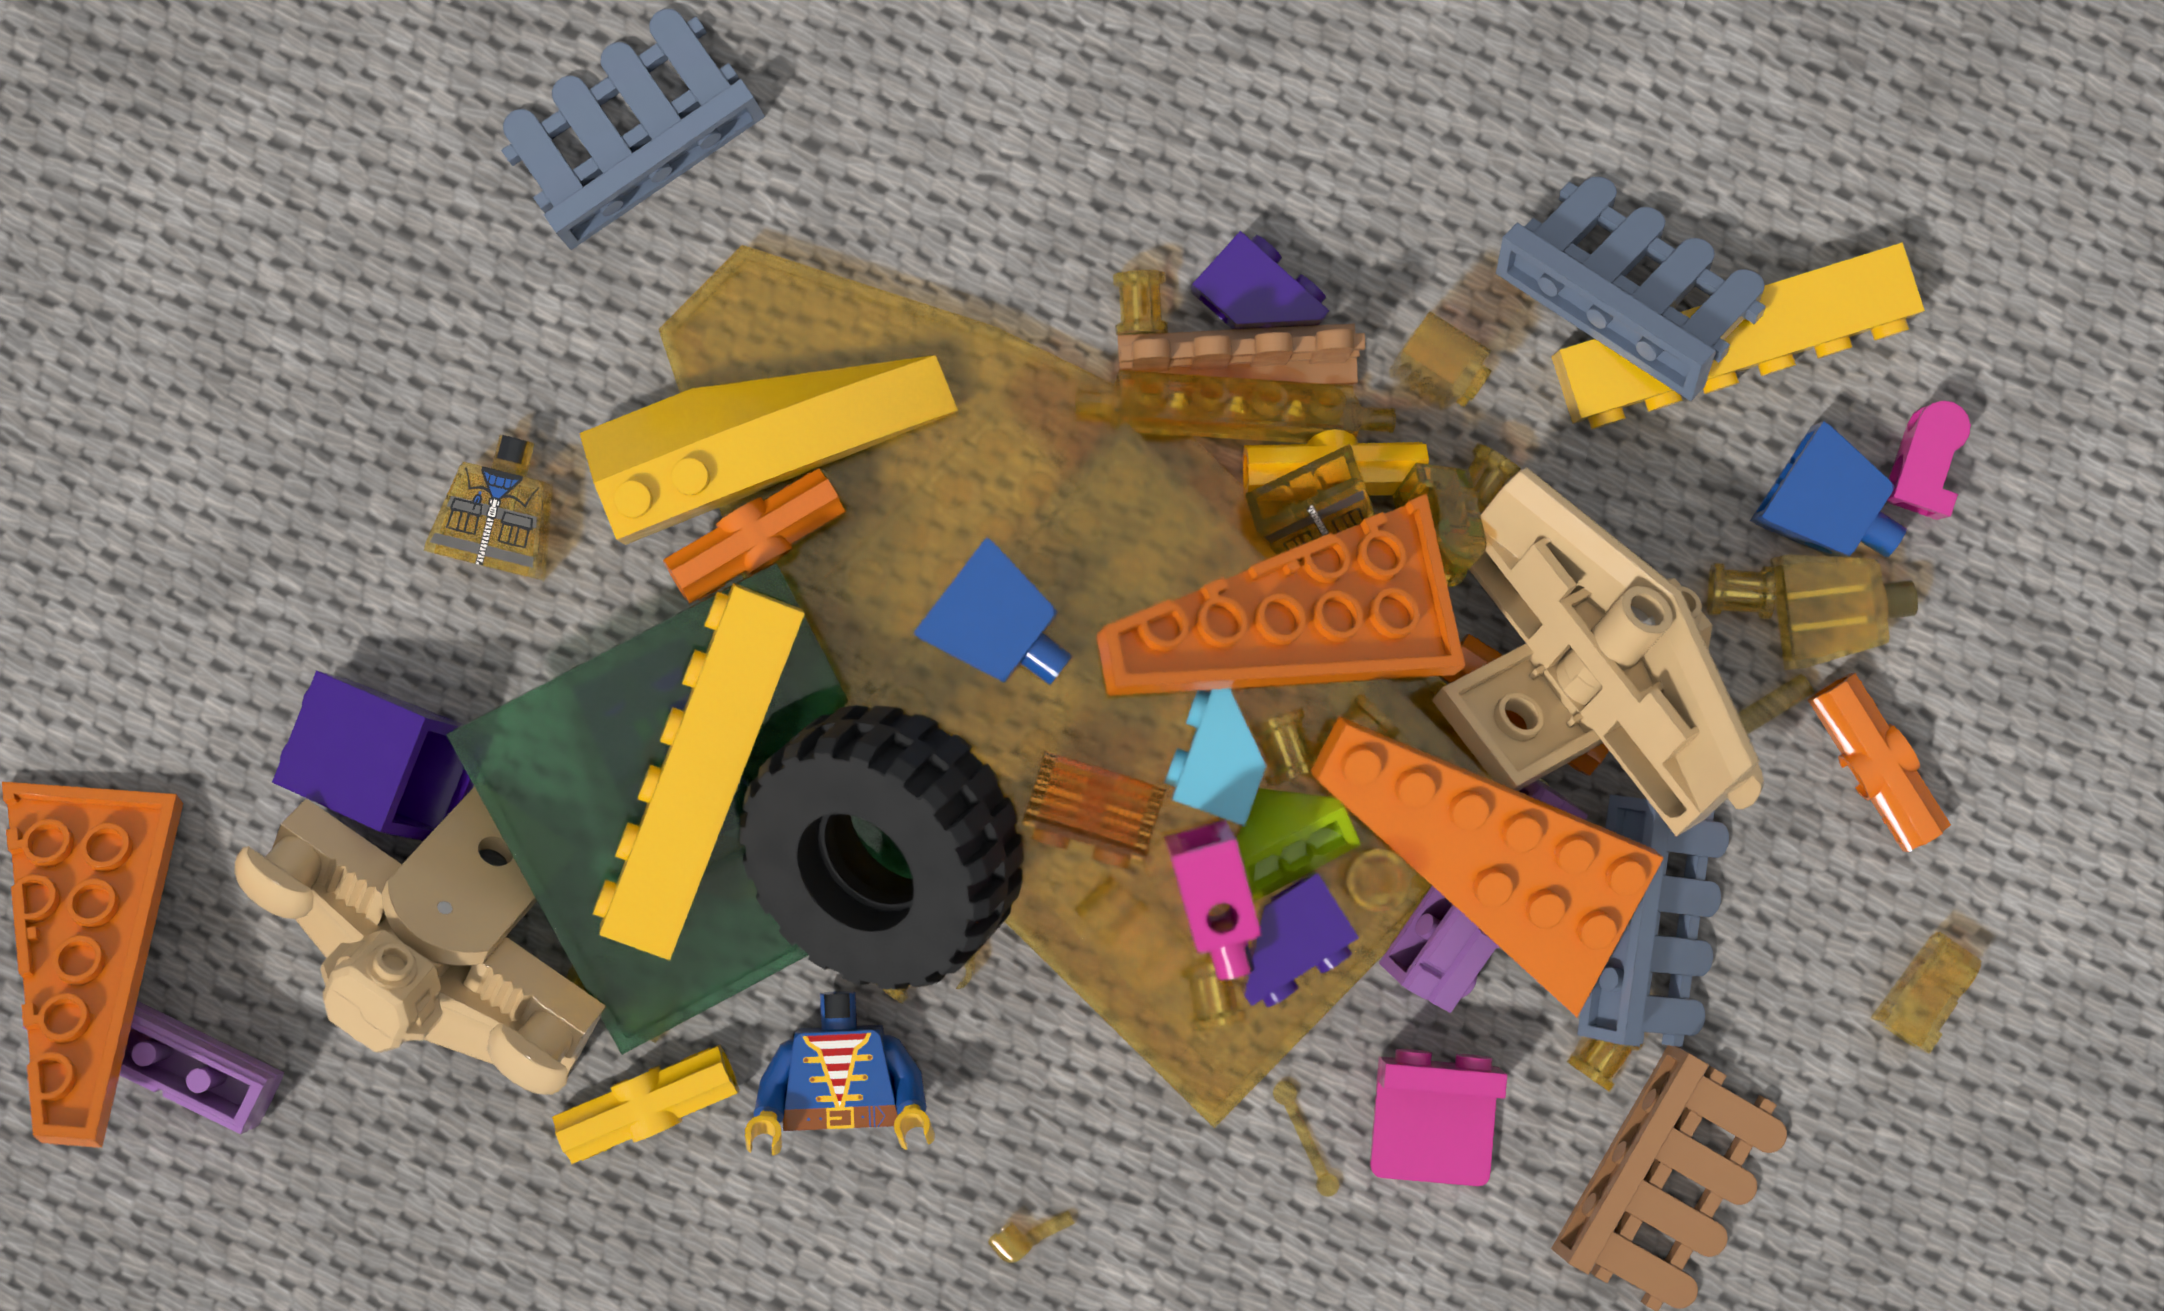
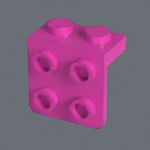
(1435, 1118)

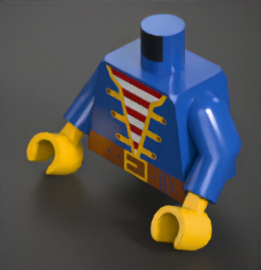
(839, 1080)

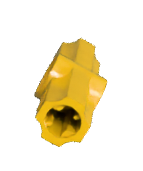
(1380, 464)
(645, 1104)

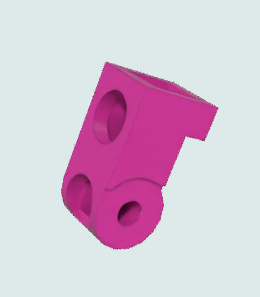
(1925, 459)

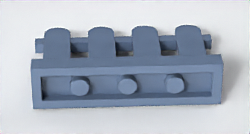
(649, 155)
(1613, 309)
(1621, 1001)

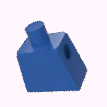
(1830, 498)
(995, 619)

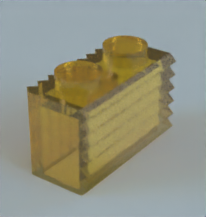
(1442, 363)

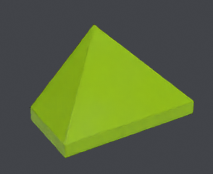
(1291, 837)

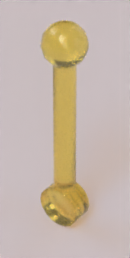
(1285, 1094)

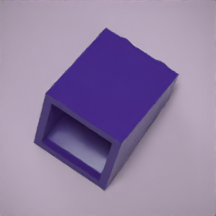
(373, 758)

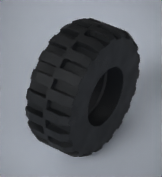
(933, 805)

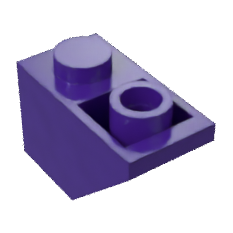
(1253, 291)
(1298, 931)

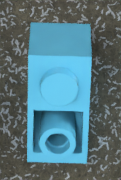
(1222, 762)

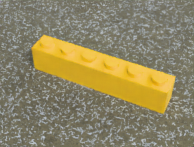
(1800, 314)
(700, 770)

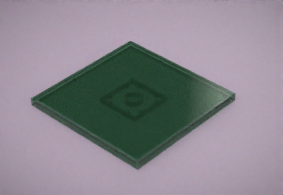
(566, 779)

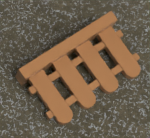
(1277, 353)
(1621, 1186)

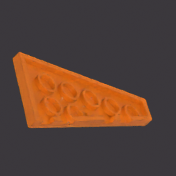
(1319, 613)
(1518, 868)
(83, 924)

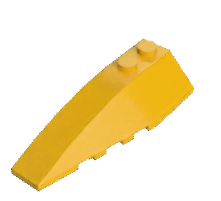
(749, 436)

